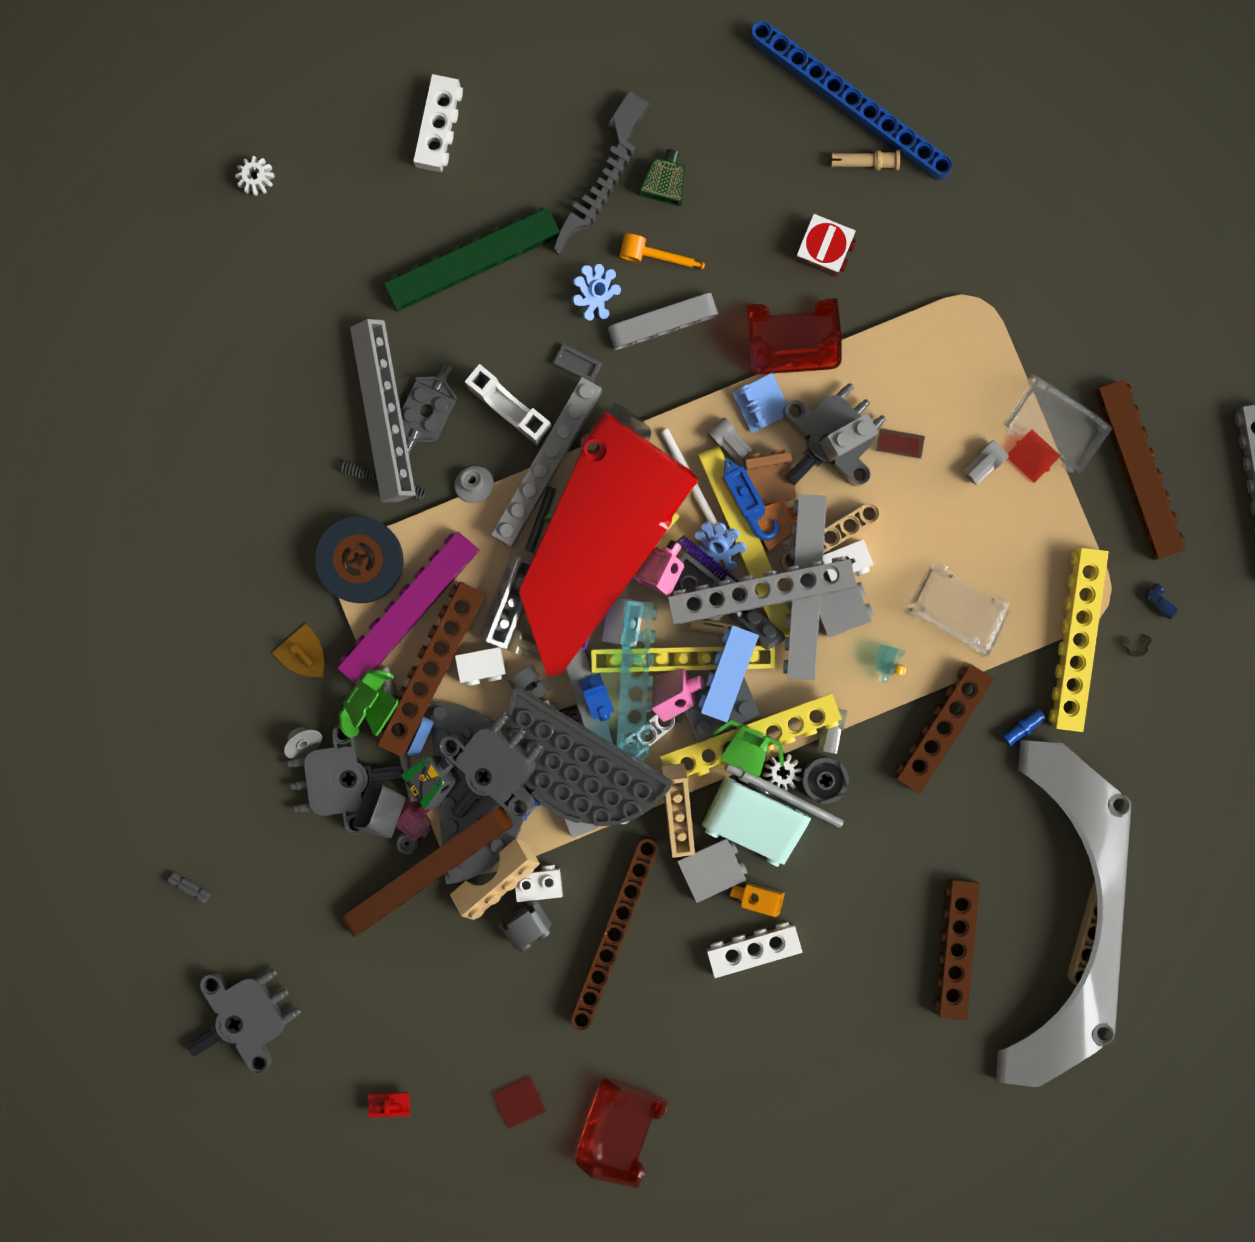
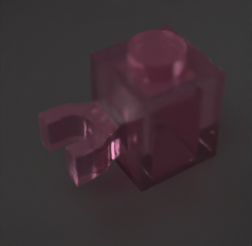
(414, 822)

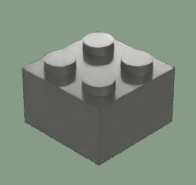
(693, 576)

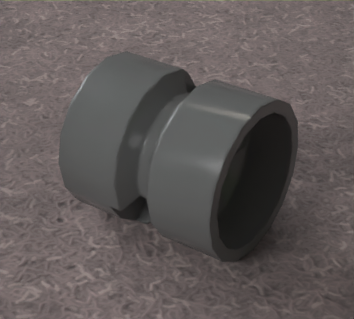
(526, 677)

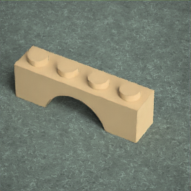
(515, 863)

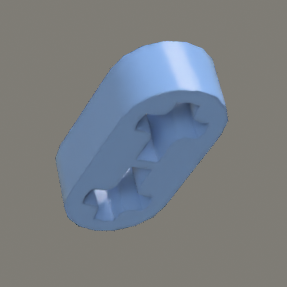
(419, 737)

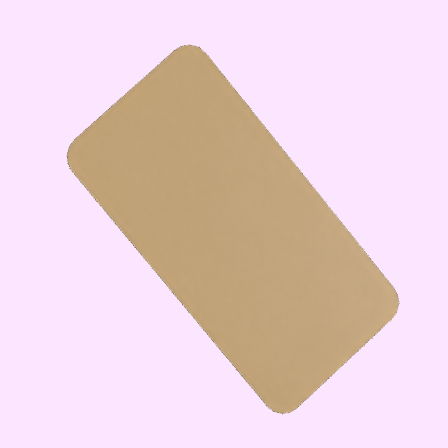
(930, 374)

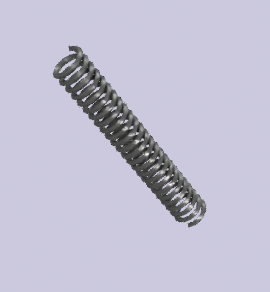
(372, 478)

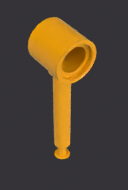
(634, 248)

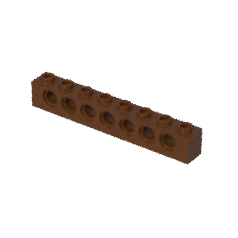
(472, 599)

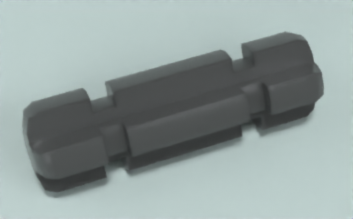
(188, 888)

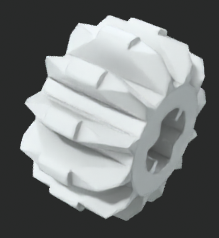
(246, 178)
(787, 766)

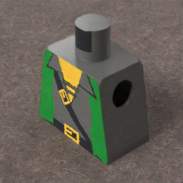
(430, 780)

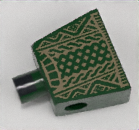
(665, 179)

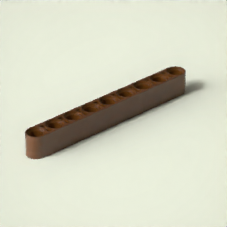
(427, 871)
(613, 944)

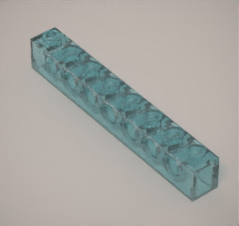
(632, 610)

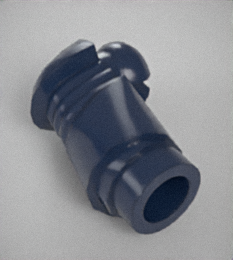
(1163, 606)

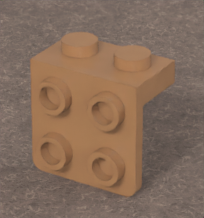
(769, 476)

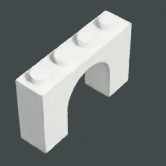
(491, 392)

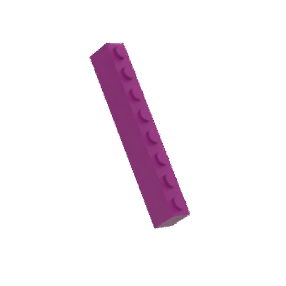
(409, 608)

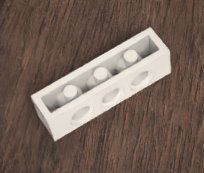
(439, 88)
(789, 946)

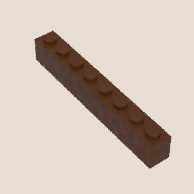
(1140, 470)

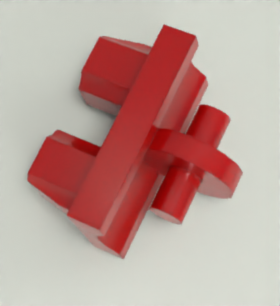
(389, 1104)

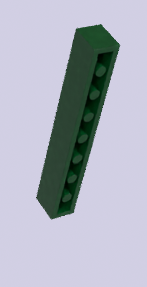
(472, 259)

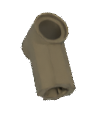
(524, 644)

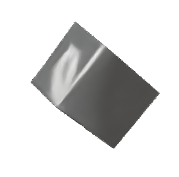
(379, 811)

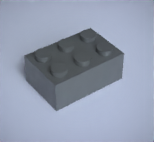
(704, 725)

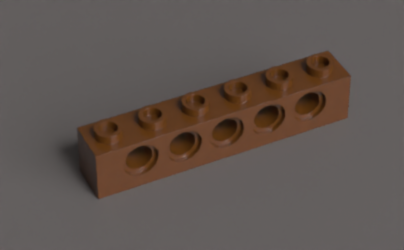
(918, 779)
(957, 1007)

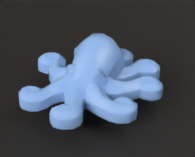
(595, 290)
(720, 543)

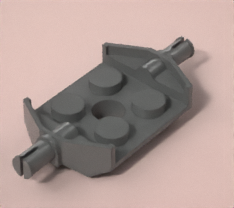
(431, 392)

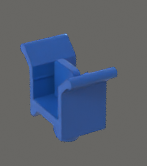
(596, 697)

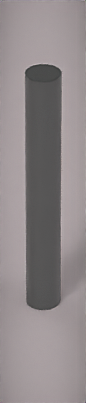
(539, 522)

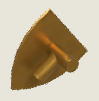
(302, 653)

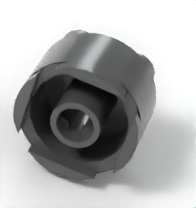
(835, 786)
(526, 925)

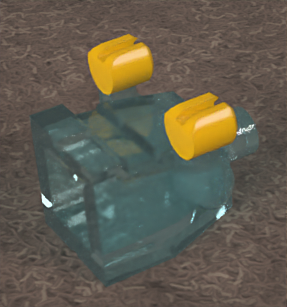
(888, 662)

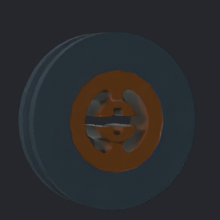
(347, 535)

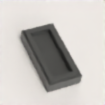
(577, 363)

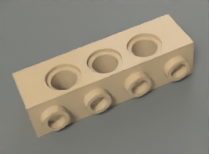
(679, 812)

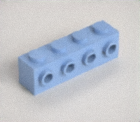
(729, 673)

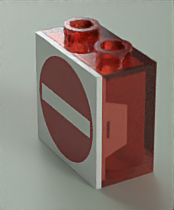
(826, 246)

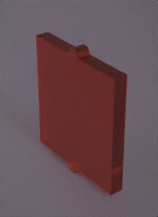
(1033, 455)
(519, 1102)

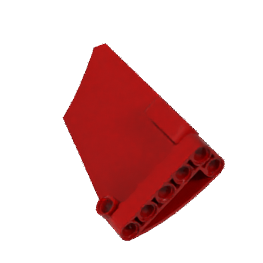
(599, 536)

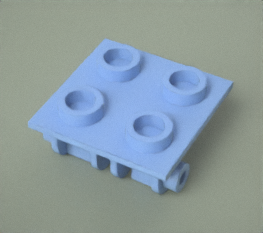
(761, 402)

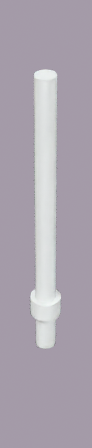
(696, 491)

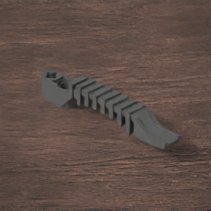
(624, 123)

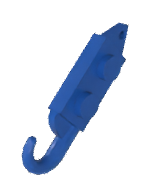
(747, 498)

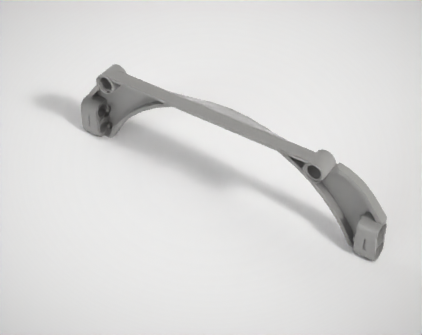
(1105, 835)

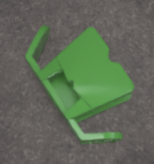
(367, 701)
(748, 748)

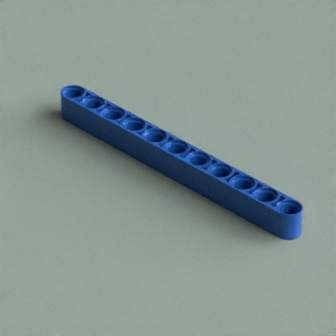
(846, 90)

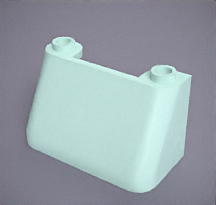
(755, 821)

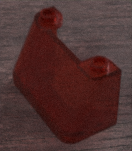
(795, 340)
(617, 1133)

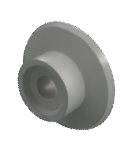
(477, 491)
(302, 742)

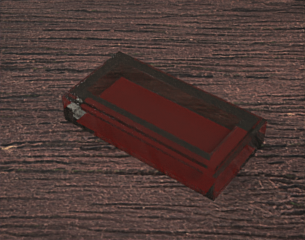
(900, 443)

